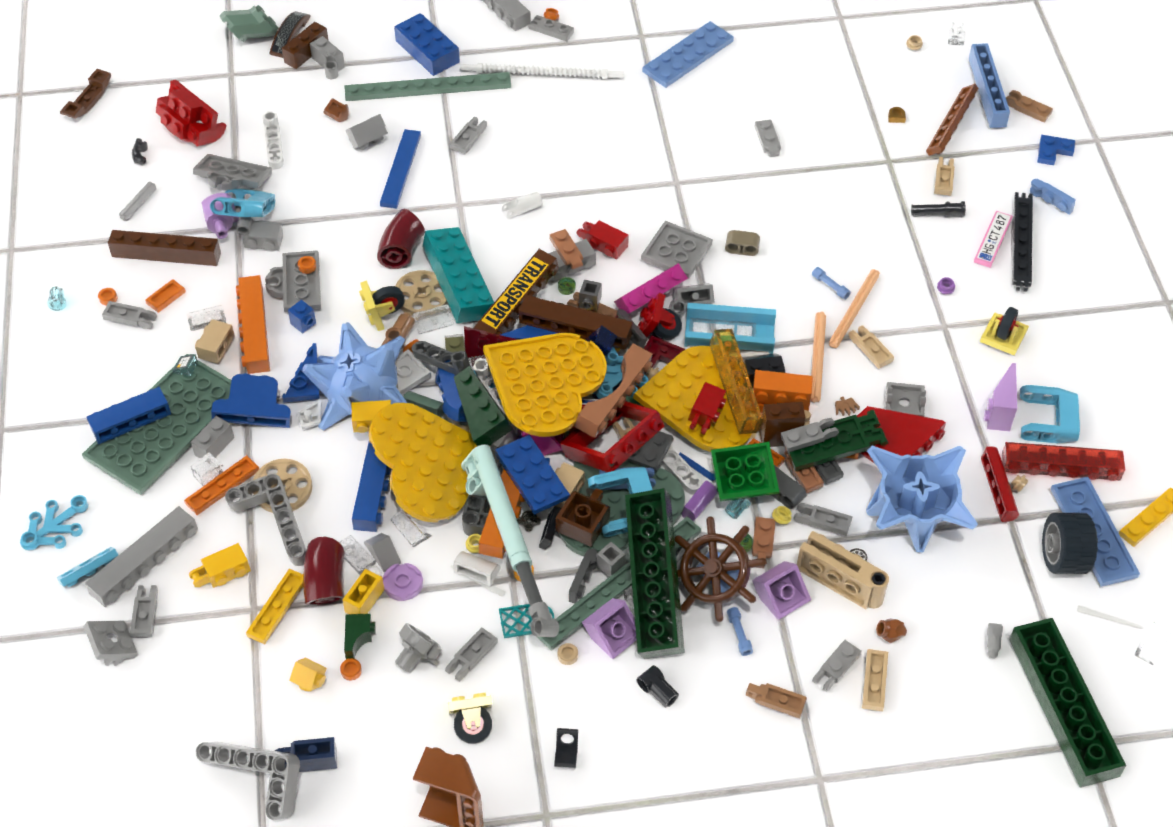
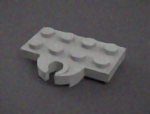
(231, 172)
(294, 284)

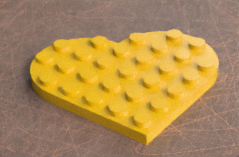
(545, 380)
(675, 392)
(423, 460)

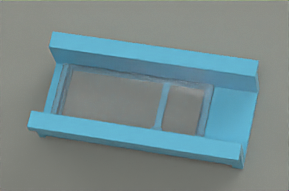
(751, 326)

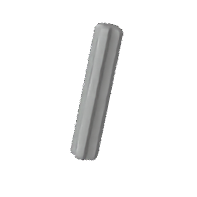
(137, 201)

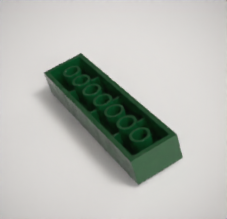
(654, 574)
(1067, 703)

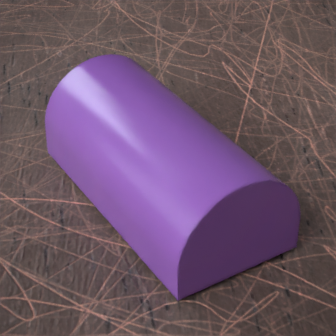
(699, 500)

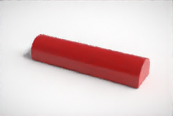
(999, 484)

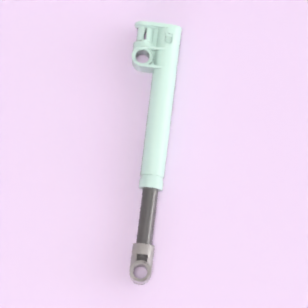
(485, 481)

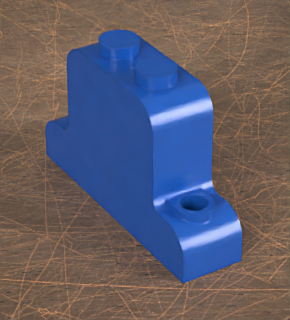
(253, 402)

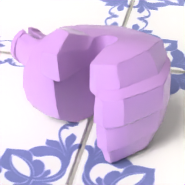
(218, 223)

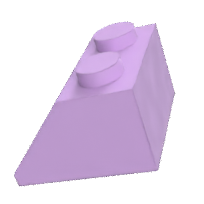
(782, 589)
(612, 627)

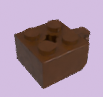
(583, 517)

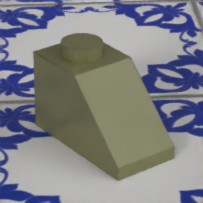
(454, 342)

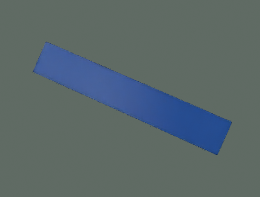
(697, 467)

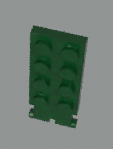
(854, 437)

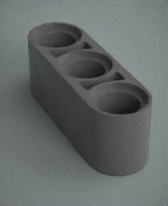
(789, 490)

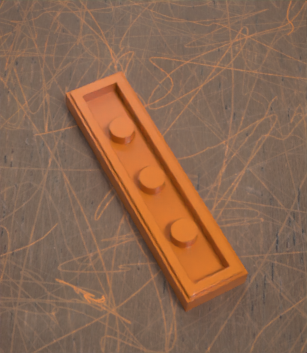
(221, 484)

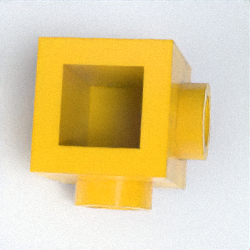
(308, 674)

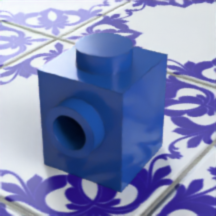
(301, 316)

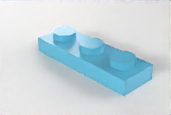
(87, 567)

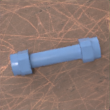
(841, 291)
(744, 645)

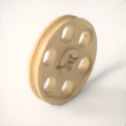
(420, 287)
(288, 480)

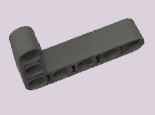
(476, 515)

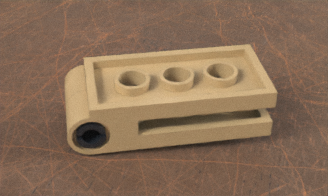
(842, 571)

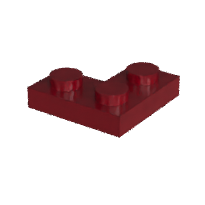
(662, 350)

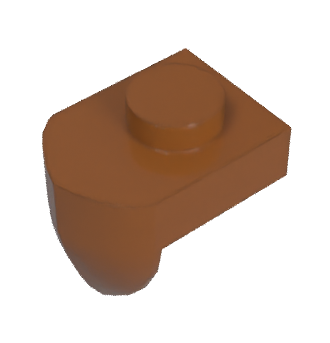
(337, 110)

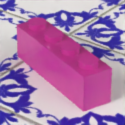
(643, 293)

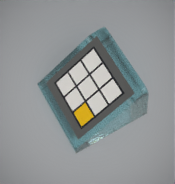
(186, 364)

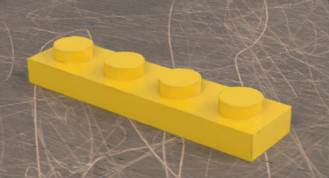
(1148, 519)
(276, 607)

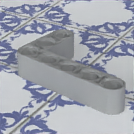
(280, 511)
(256, 762)

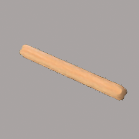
(854, 308)
(818, 355)

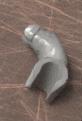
(994, 634)

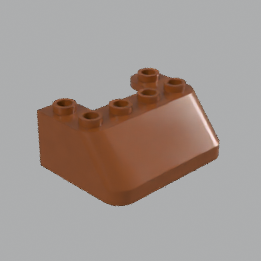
(452, 791)

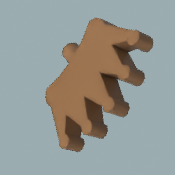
(846, 405)

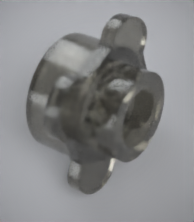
(529, 515)

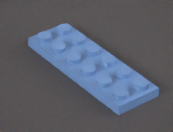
(687, 54)
(1113, 559)

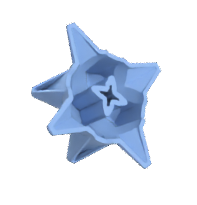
(355, 375)
(919, 493)

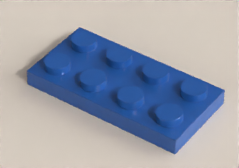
(532, 474)

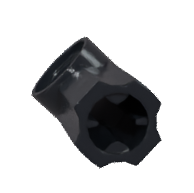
(654, 682)

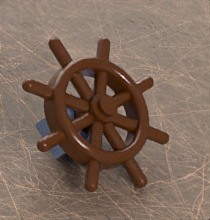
(725, 577)

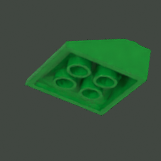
(744, 471)

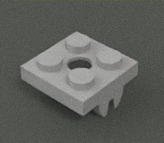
(911, 392)
(104, 647)

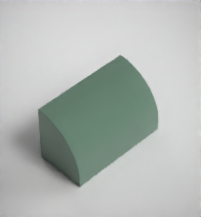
(425, 402)

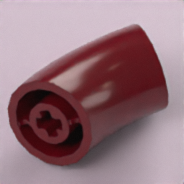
(399, 239)
(323, 571)

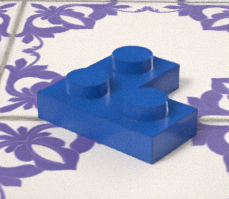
(1052, 145)

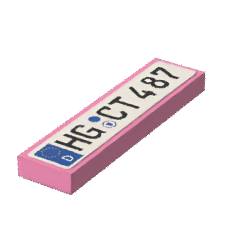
(993, 239)

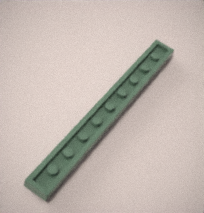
(427, 86)
(611, 588)

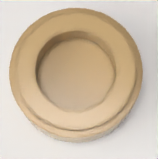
(567, 654)

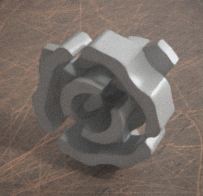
(416, 645)

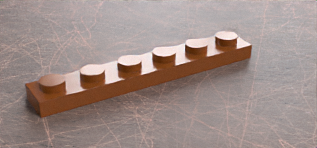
(952, 119)

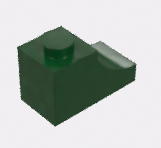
(357, 633)

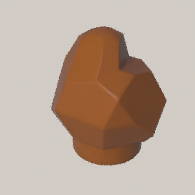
(891, 629)

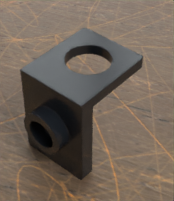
(566, 752)

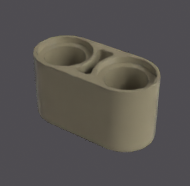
(742, 243)

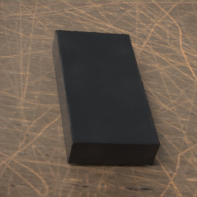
(549, 528)

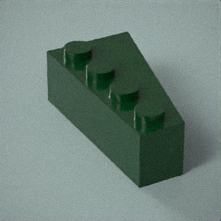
(482, 414)

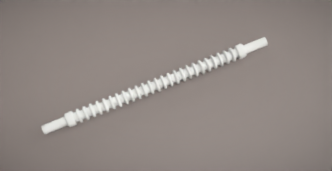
(604, 73)

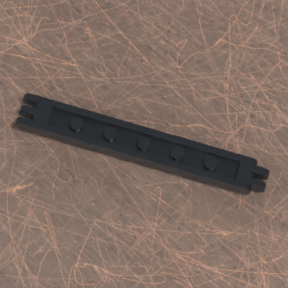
(1022, 241)

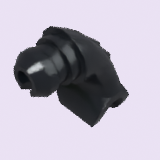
(138, 147)

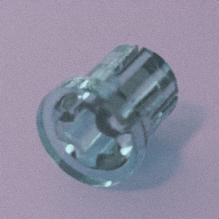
(56, 300)
(736, 507)

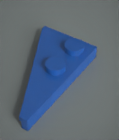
(301, 386)

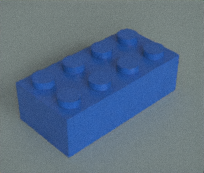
(427, 44)

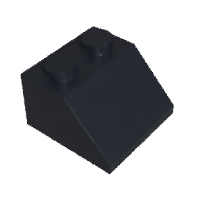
(764, 362)

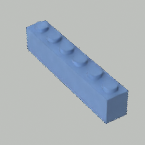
(989, 85)

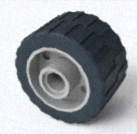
(1069, 543)

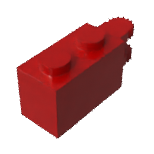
(604, 238)
(706, 407)

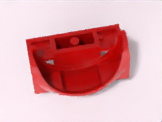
(181, 112)

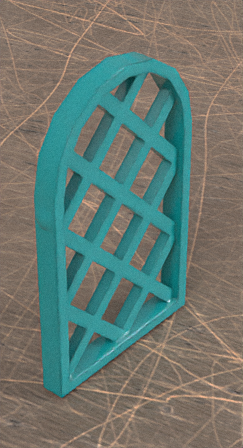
(523, 613)

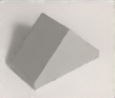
(383, 551)

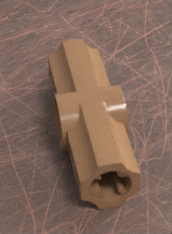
(400, 328)

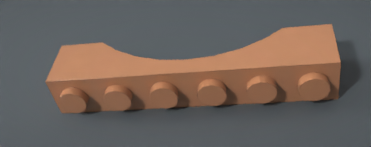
(595, 414)

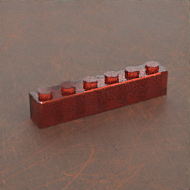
(1063, 461)

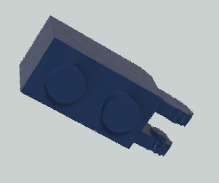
(313, 753)

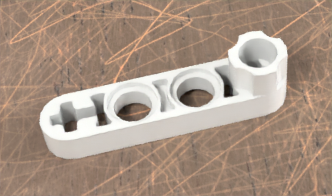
(270, 119)
(482, 370)
(679, 463)

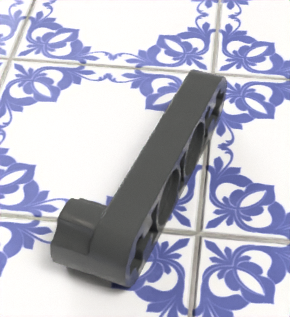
(423, 351)

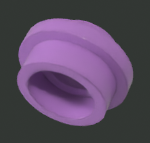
(946, 285)

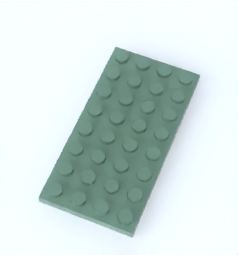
(150, 450)

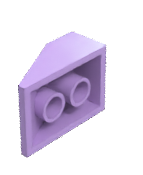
(1003, 404)

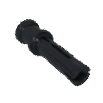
(940, 209)

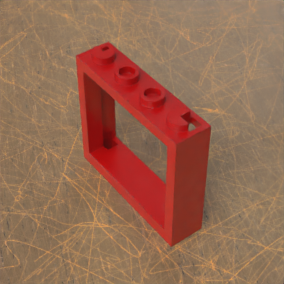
(649, 424)

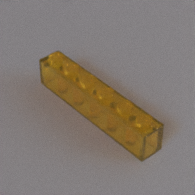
(735, 381)

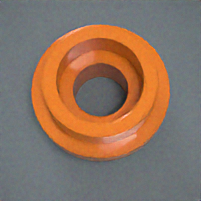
(551, 13)

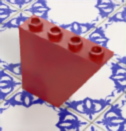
(906, 432)

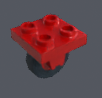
(659, 320)

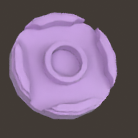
(402, 581)

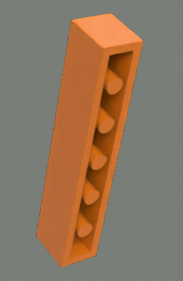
(253, 324)
(490, 540)

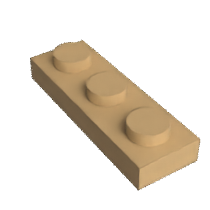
(875, 680)

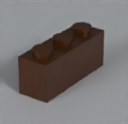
(298, 49)

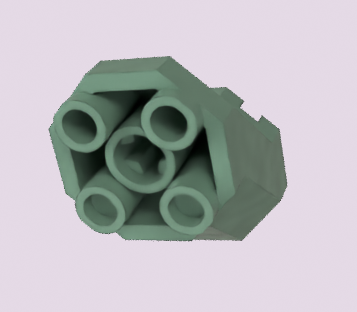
(249, 23)

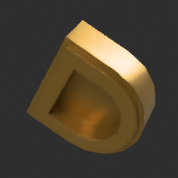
(896, 115)

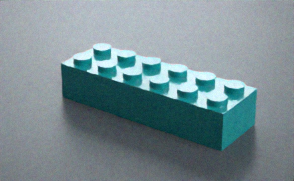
(457, 274)

